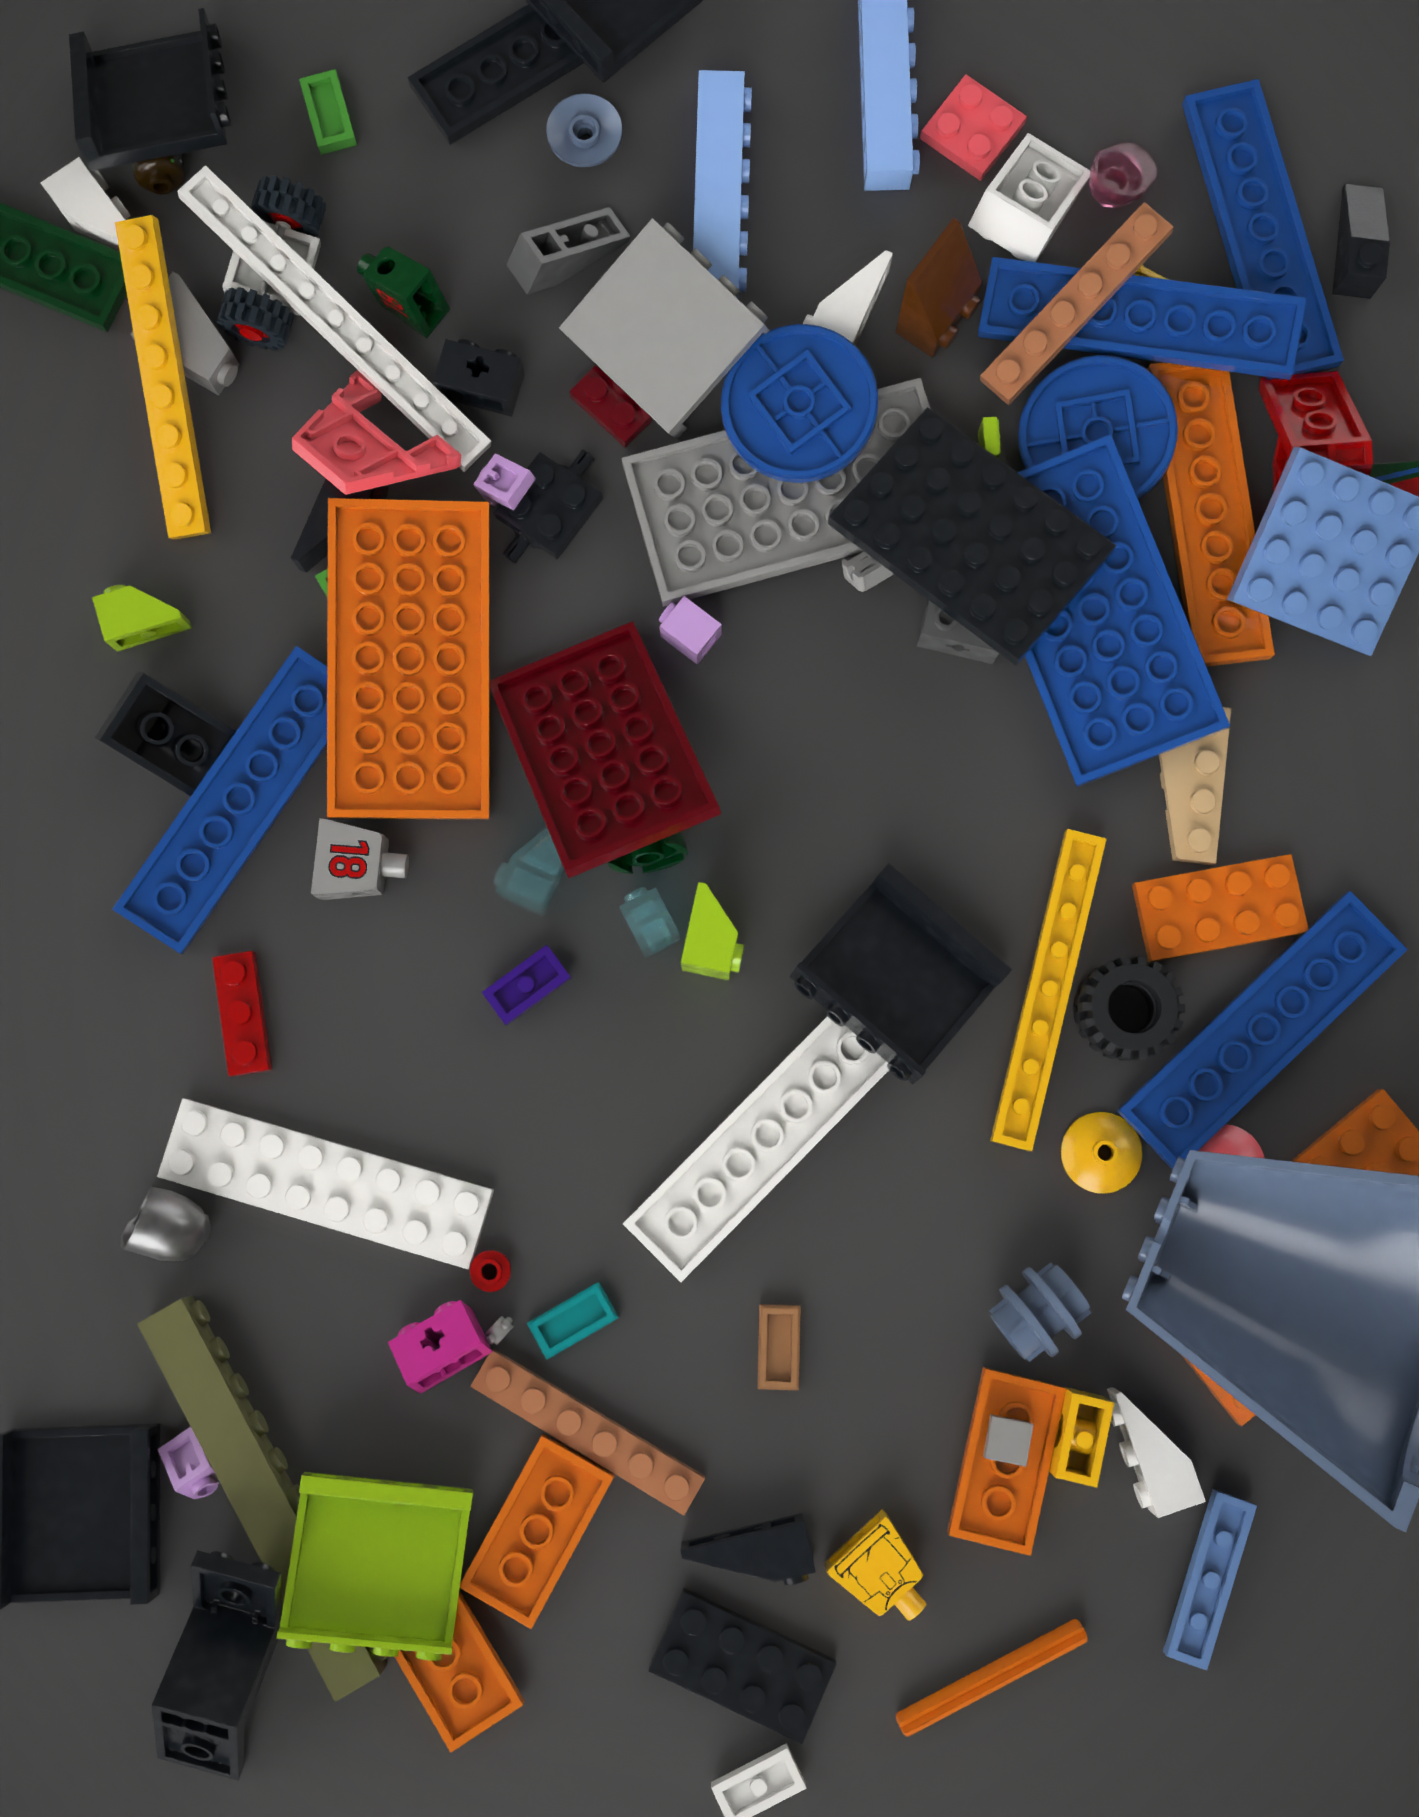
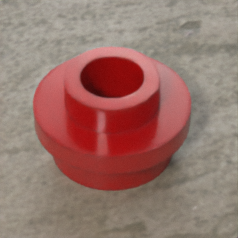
(503, 1271)

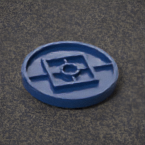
(1099, 399)
(800, 403)

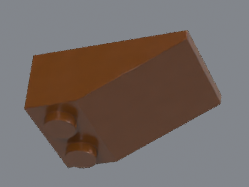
(940, 293)

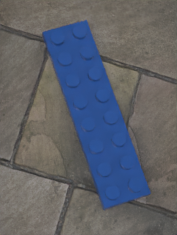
(1259, 210)
(1156, 319)
(232, 806)
(1262, 1030)

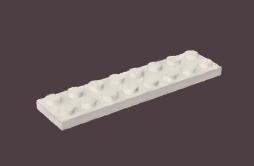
(755, 1147)
(326, 1183)

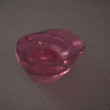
(1121, 175)

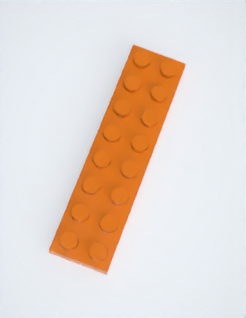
(1211, 515)

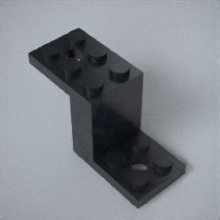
(218, 1664)

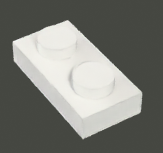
(759, 1784)

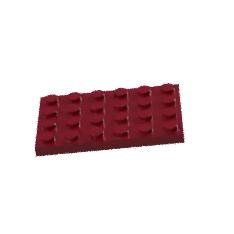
(603, 749)

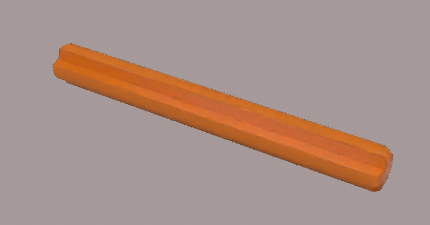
(991, 1677)

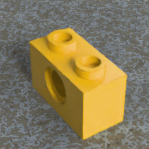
(1081, 1437)

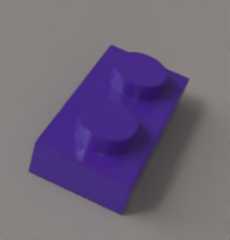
(526, 985)

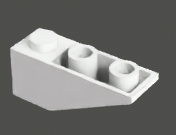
(85, 204)
(1163, 1470)

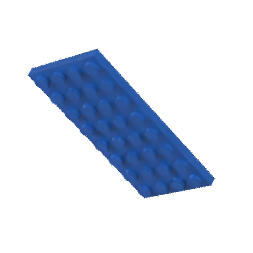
(1121, 656)

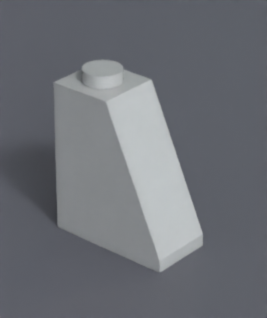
(202, 348)

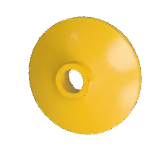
(1081, 1156)

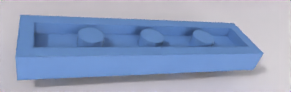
(1209, 1579)

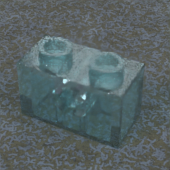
(649, 921)

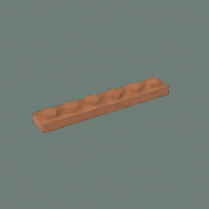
(1076, 303)
(588, 1431)

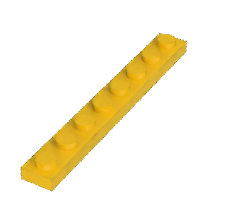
(163, 377)
(1048, 990)

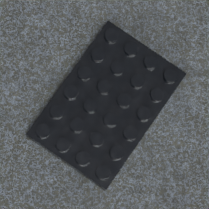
(971, 535)

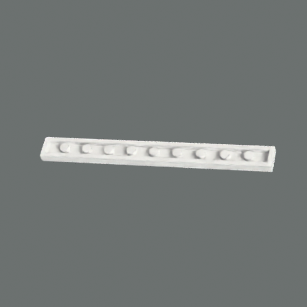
(331, 315)

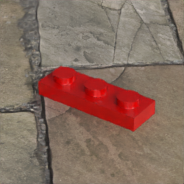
(242, 1013)

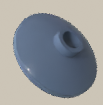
(580, 116)

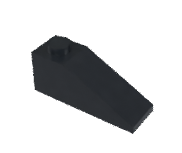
(1361, 242)
(314, 538)
(763, 1550)

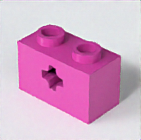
(460, 1344)

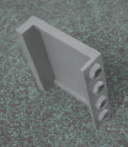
(664, 326)

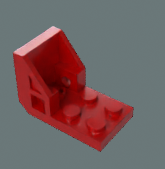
(1317, 416)

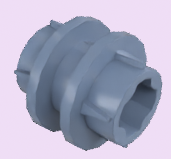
(1062, 1309)

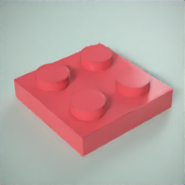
(973, 127)

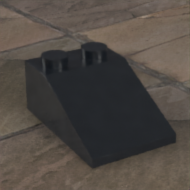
(165, 733)

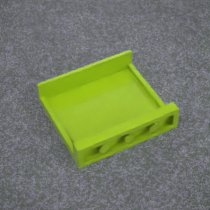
(375, 1565)

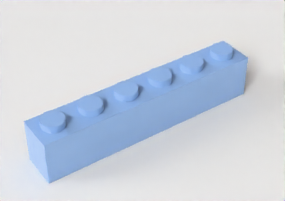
(887, 94)
(721, 172)

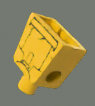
(878, 1569)

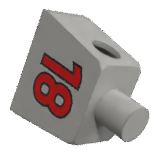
(353, 862)

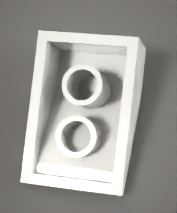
(1029, 198)

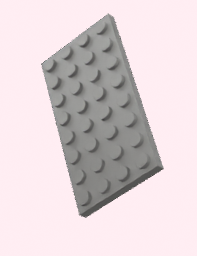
(725, 525)

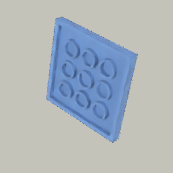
(1330, 552)

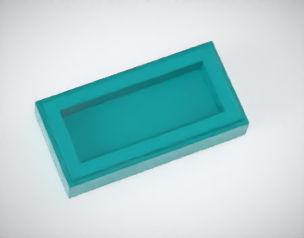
(572, 1320)

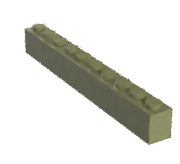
(242, 1459)

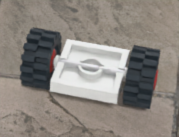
(250, 304)

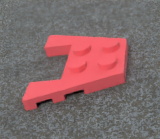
(356, 452)

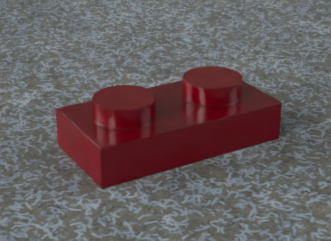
(610, 406)

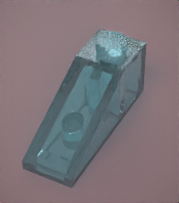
(531, 874)

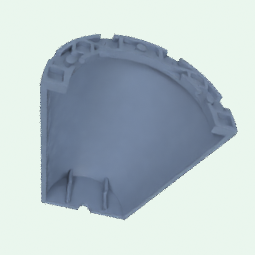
(1300, 1306)

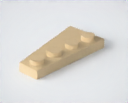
(1194, 796)

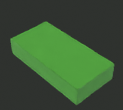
(328, 112)

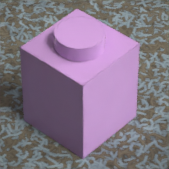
(689, 629)

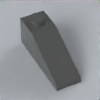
(564, 248)

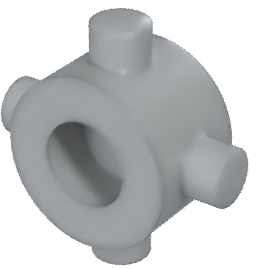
(499, 1330)

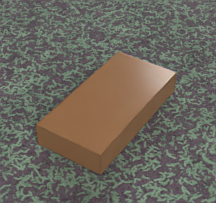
(778, 1347)

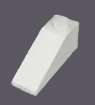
(851, 304)

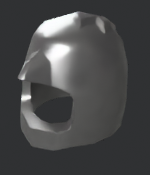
(166, 1227)

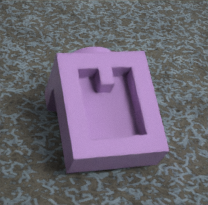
(503, 482)
(188, 1466)

